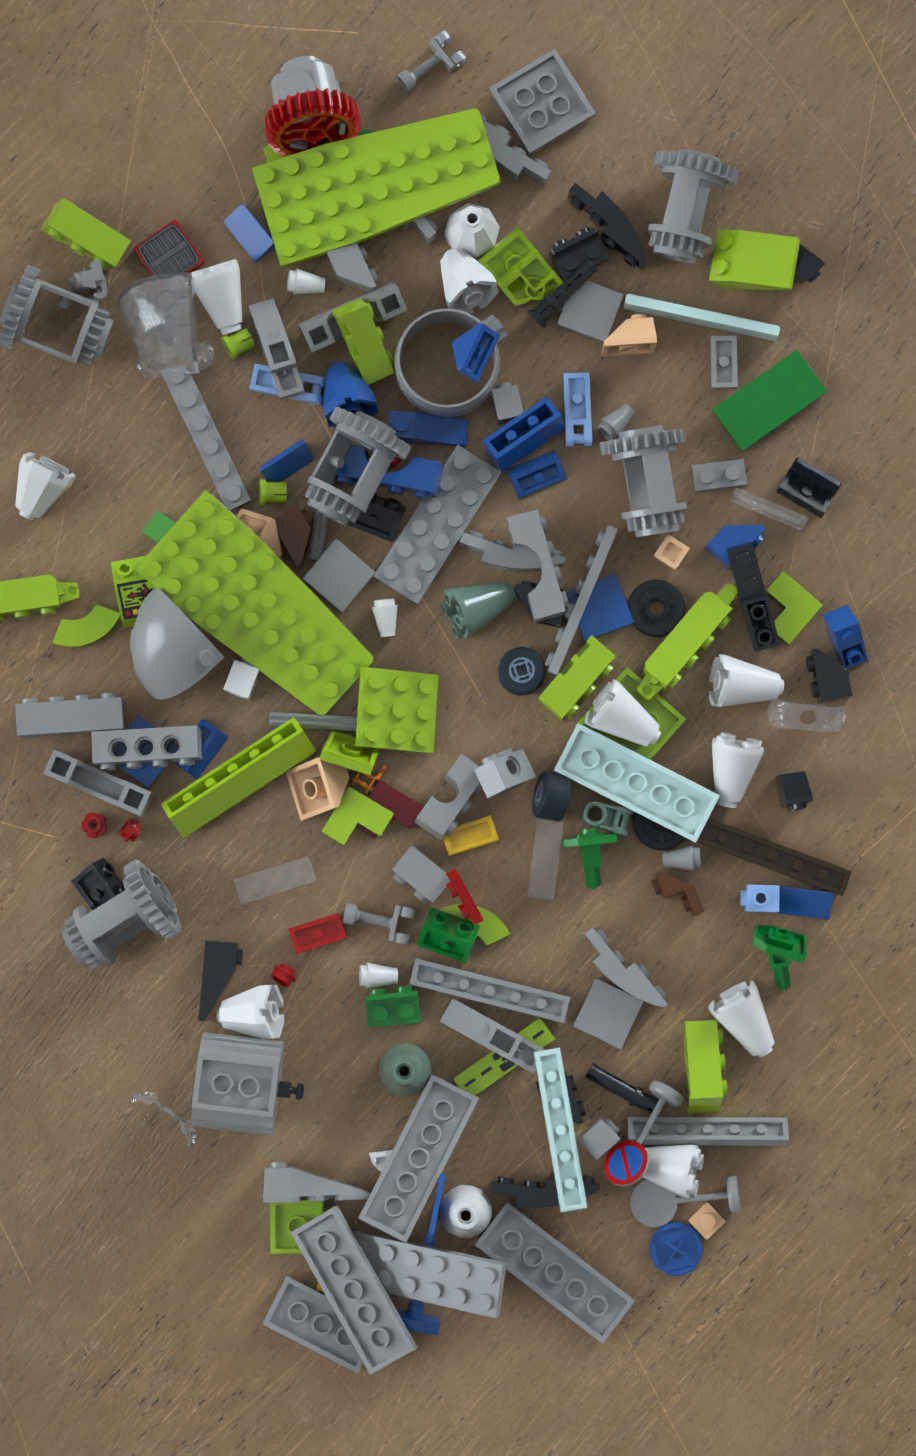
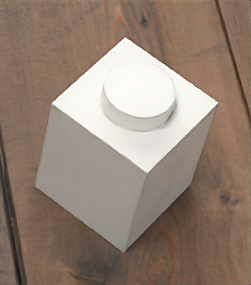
(242, 679)

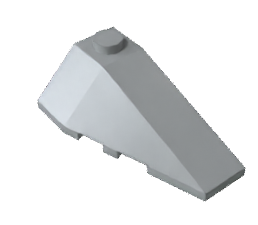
(295, 1184)

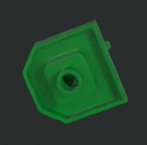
(590, 853)
(781, 949)

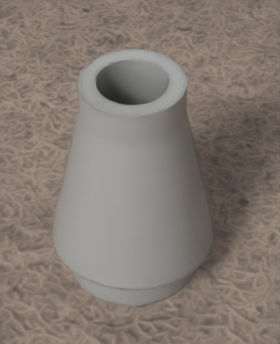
(615, 422)
(684, 858)

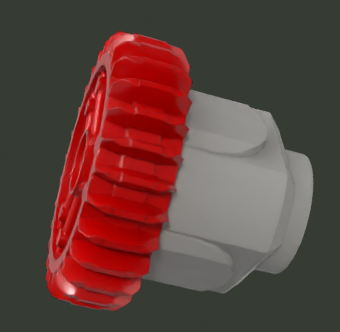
(308, 108)

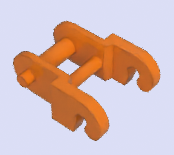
(368, 787)

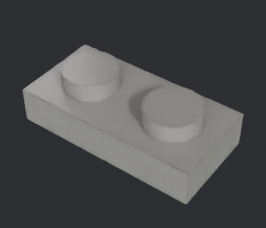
(723, 362)
(719, 475)

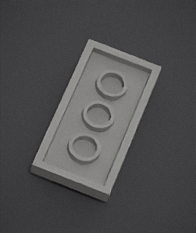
(312, 1322)

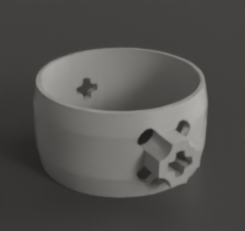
(448, 316)

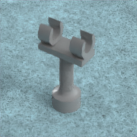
(408, 79)
(352, 915)

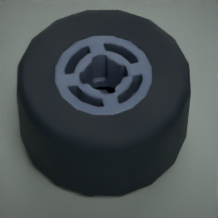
(521, 679)
(551, 796)

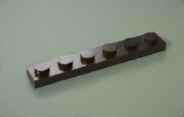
(774, 857)

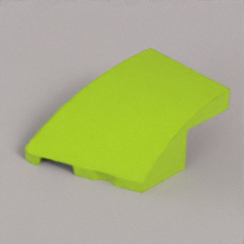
(520, 269)

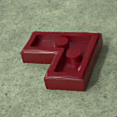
(402, 806)

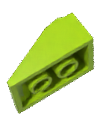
(754, 260)

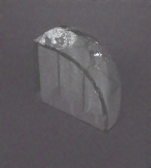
(163, 320)

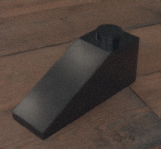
(218, 969)

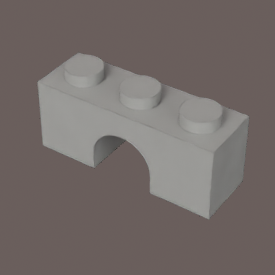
(438, 816)

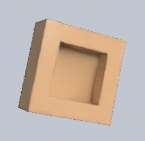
(671, 552)
(706, 1220)

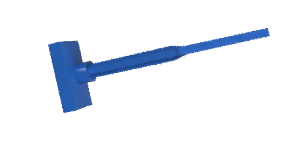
(414, 1317)

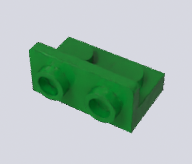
(448, 935)
(392, 1008)

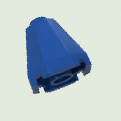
(348, 391)

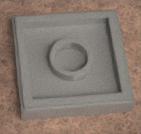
(591, 311)
(338, 575)
(608, 1013)

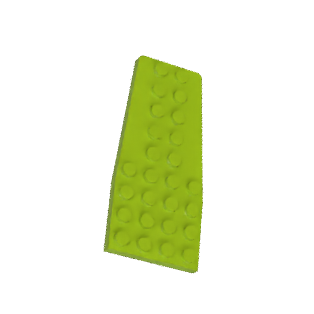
(373, 183)
(254, 604)

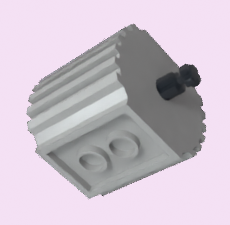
(239, 1084)

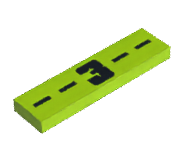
(495, 1066)

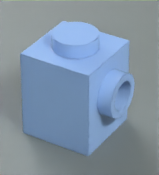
(760, 898)

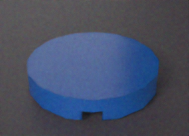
(675, 1248)

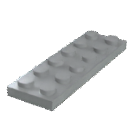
(437, 526)
(419, 1158)
(555, 1272)
(435, 1274)
(354, 1290)

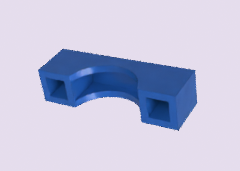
(418, 477)

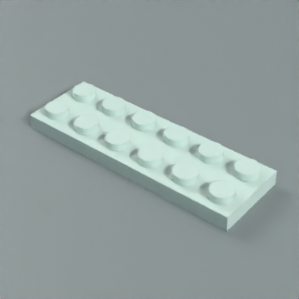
(636, 782)

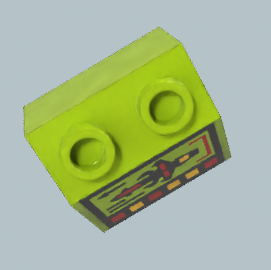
(130, 588)

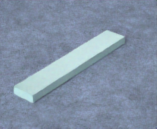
(701, 317)
(560, 1130)

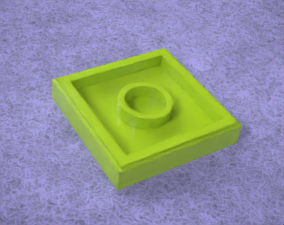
(341, 751)
(288, 1217)

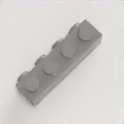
(70, 716)

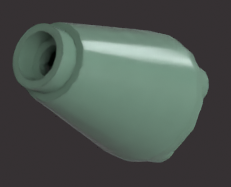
(475, 606)
(414, 1059)

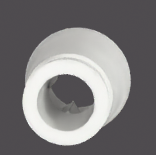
(304, 283)
(385, 615)
(377, 975)

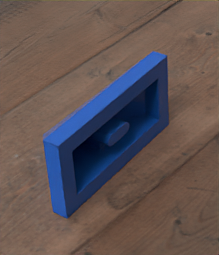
(474, 350)

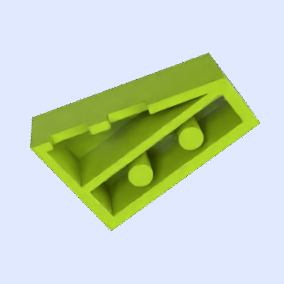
(85, 234)
(364, 340)
(577, 679)
(704, 1066)

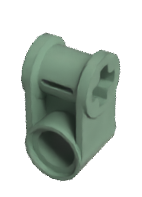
(609, 818)

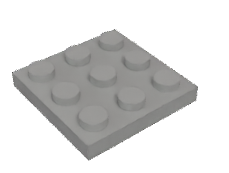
(542, 102)

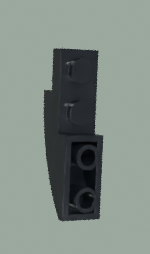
(618, 230)
(753, 596)
(532, 1195)

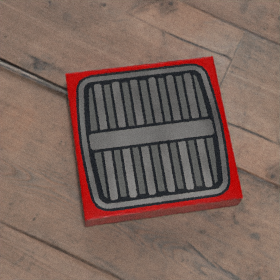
(169, 251)

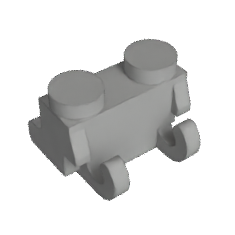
(89, 279)

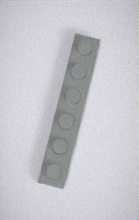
(207, 439)
(584, 590)
(489, 990)
(712, 1131)

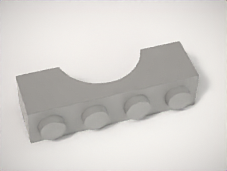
(323, 328)
(528, 533)
(98, 783)

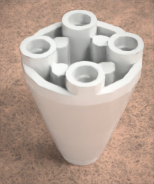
(220, 294)
(734, 766)
(675, 1168)
(461, 1199)

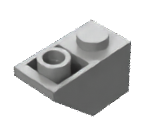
(351, 268)
(599, 1137)

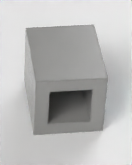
(506, 402)

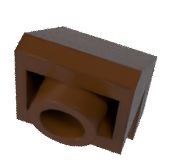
(668, 886)

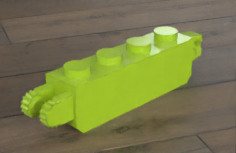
(35, 594)
(686, 641)

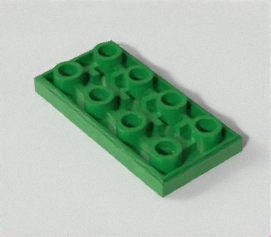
(769, 400)

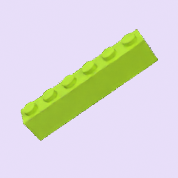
(238, 777)

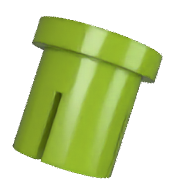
(234, 345)
(272, 492)

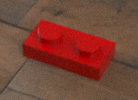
(468, 907)
(317, 933)

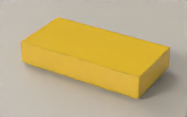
(471, 835)

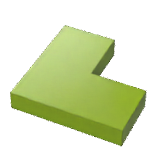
(798, 606)
(356, 809)

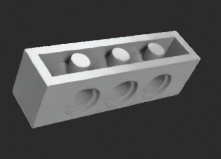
(105, 743)

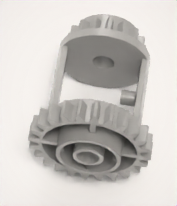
(693, 179)
(20, 309)
(368, 434)
(648, 478)
(141, 906)

